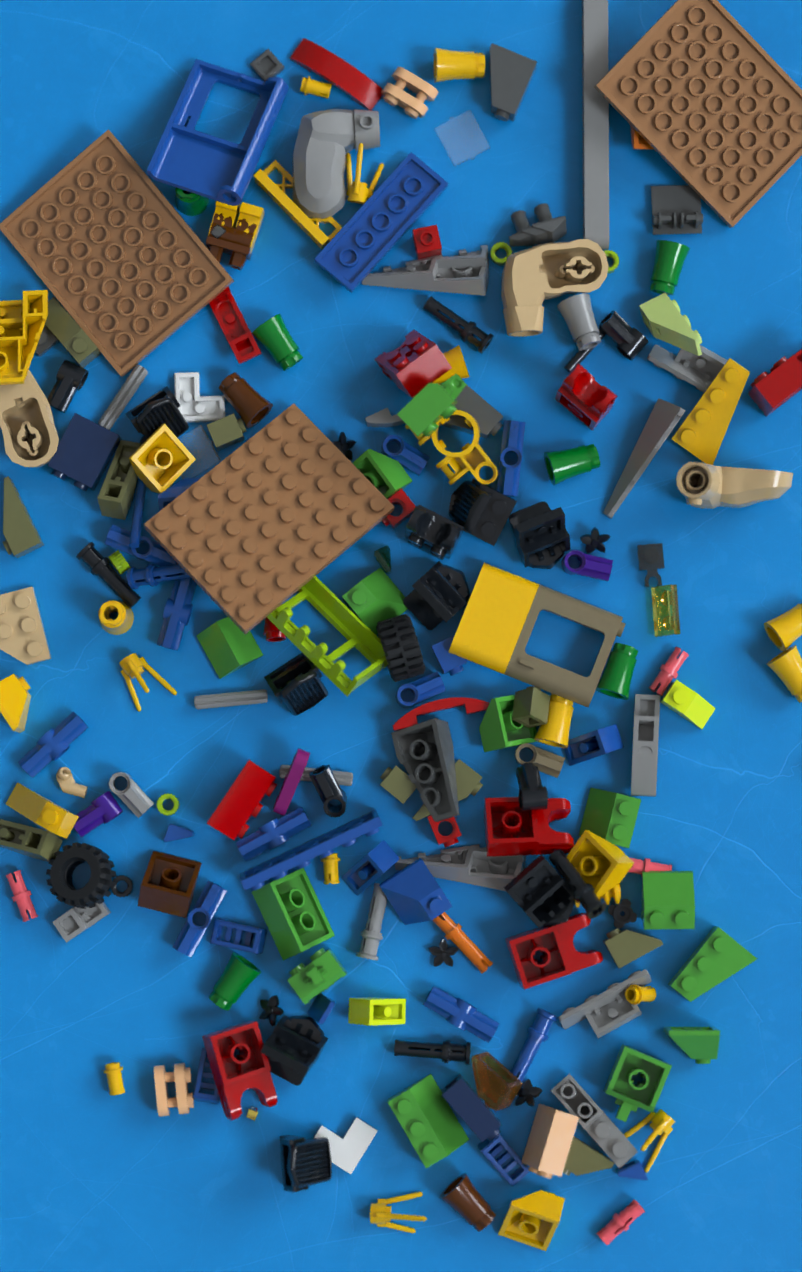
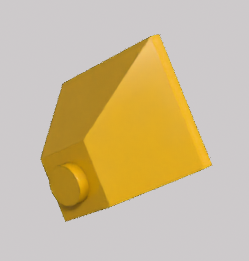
(161, 460)
(15, 701)
(599, 862)
(533, 1219)

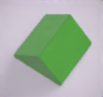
(228, 647)

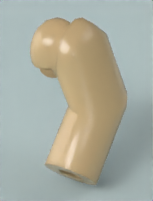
(68, 785)

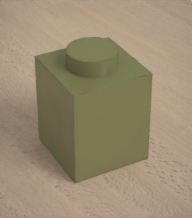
(226, 431)
(531, 707)
(397, 784)

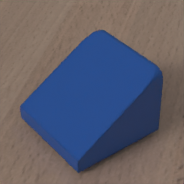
(176, 833)
(321, 1008)
(632, 1170)

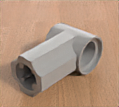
(132, 796)

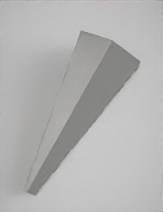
(452, 274)
(655, 432)
(470, 866)

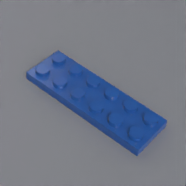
(381, 222)
(302, 854)

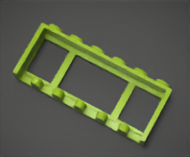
(345, 622)

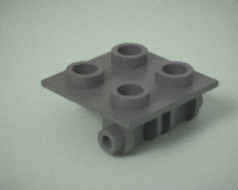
(676, 210)

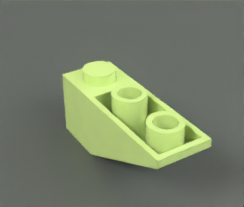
(668, 325)

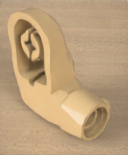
(546, 274)
(27, 423)
(732, 487)

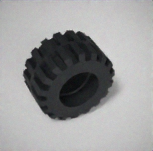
(401, 647)
(62, 872)

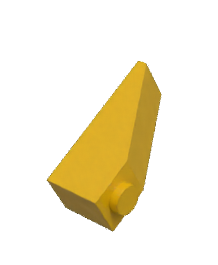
(42, 811)

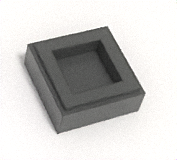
(267, 65)

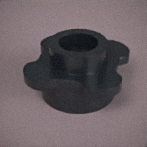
(619, 920)

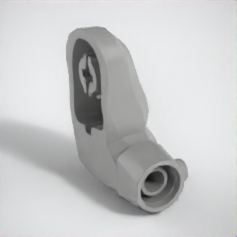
(321, 156)

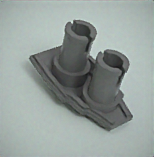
(544, 231)

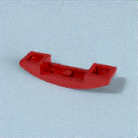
(337, 72)
(234, 326)
(471, 706)

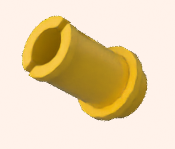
(315, 87)
(330, 868)
(635, 994)
(114, 1078)

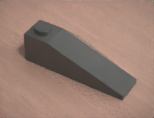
(430, 762)

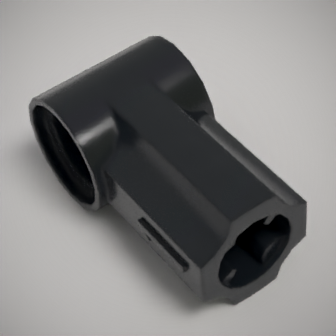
(628, 339)
(69, 380)
(329, 789)
(531, 793)

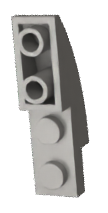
(645, 745)
(594, 1121)

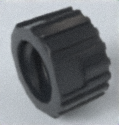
(129, 889)

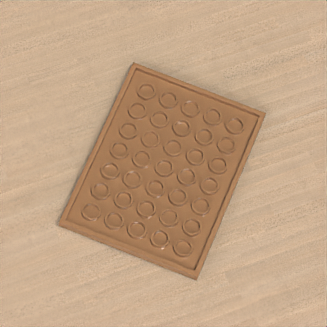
(710, 105)
(115, 253)
(269, 518)

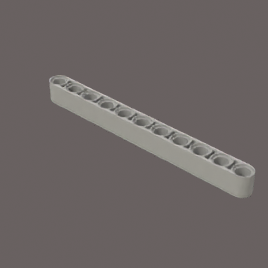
(595, 123)

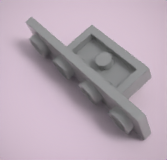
(689, 367)
(607, 1009)

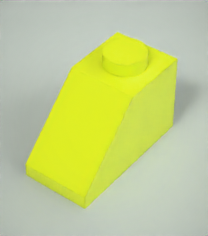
(688, 704)
(377, 1011)

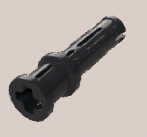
(466, 334)
(101, 567)
(583, 892)
(447, 1048)

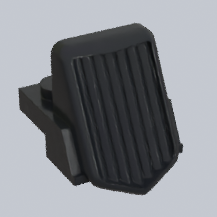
(158, 410)
(480, 510)
(540, 535)
(438, 595)
(297, 684)
(542, 894)
(294, 1047)
(304, 1162)

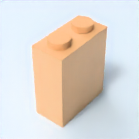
(549, 1141)

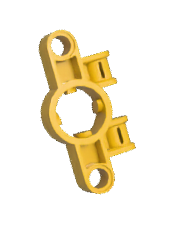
(470, 459)

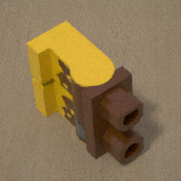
(233, 240)

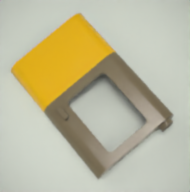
(502, 619)

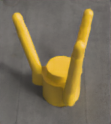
(358, 191)
(133, 668)
(660, 1124)
(382, 1214)

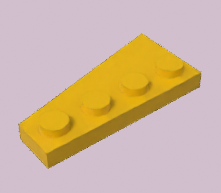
(709, 419)

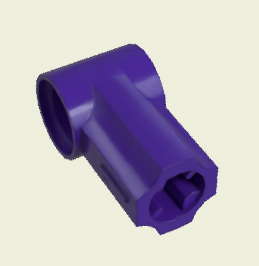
(590, 566)
(101, 811)

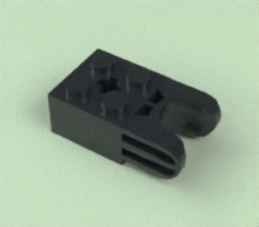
(433, 532)

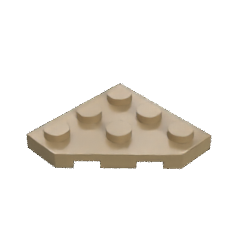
(22, 627)

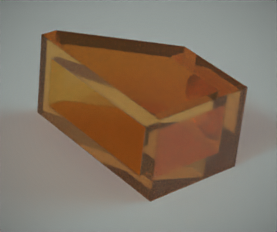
(494, 1081)

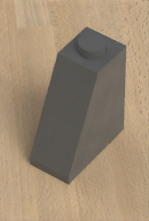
(508, 81)
(485, 415)

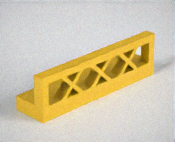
(290, 208)

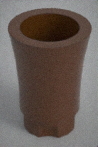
(245, 399)
(468, 1202)

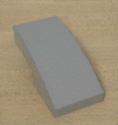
(383, 419)
(79, 919)

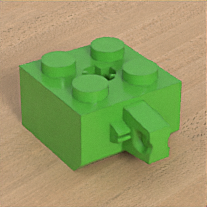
(431, 405)
(317, 975)
(644, 1093)

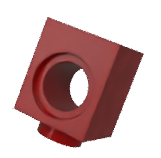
(427, 242)
(399, 498)
(446, 840)

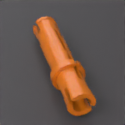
(463, 942)

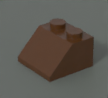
(169, 884)

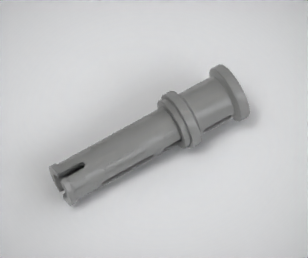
(371, 935)

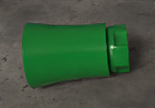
(191, 203)
(667, 266)
(278, 342)
(570, 462)
(618, 672)
(233, 981)

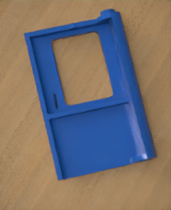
(206, 162)

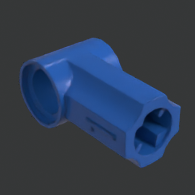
(407, 455)
(422, 689)

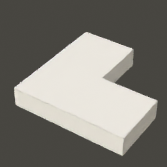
(192, 405)
(348, 1150)

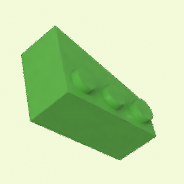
(710, 964)

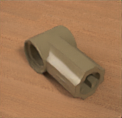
(545, 761)

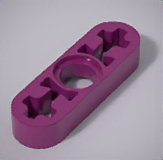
(291, 781)

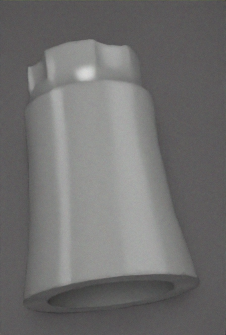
(580, 320)

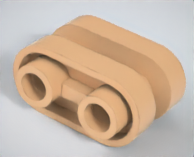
(413, 106)
(181, 1077)

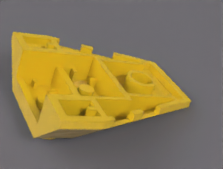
(19, 334)

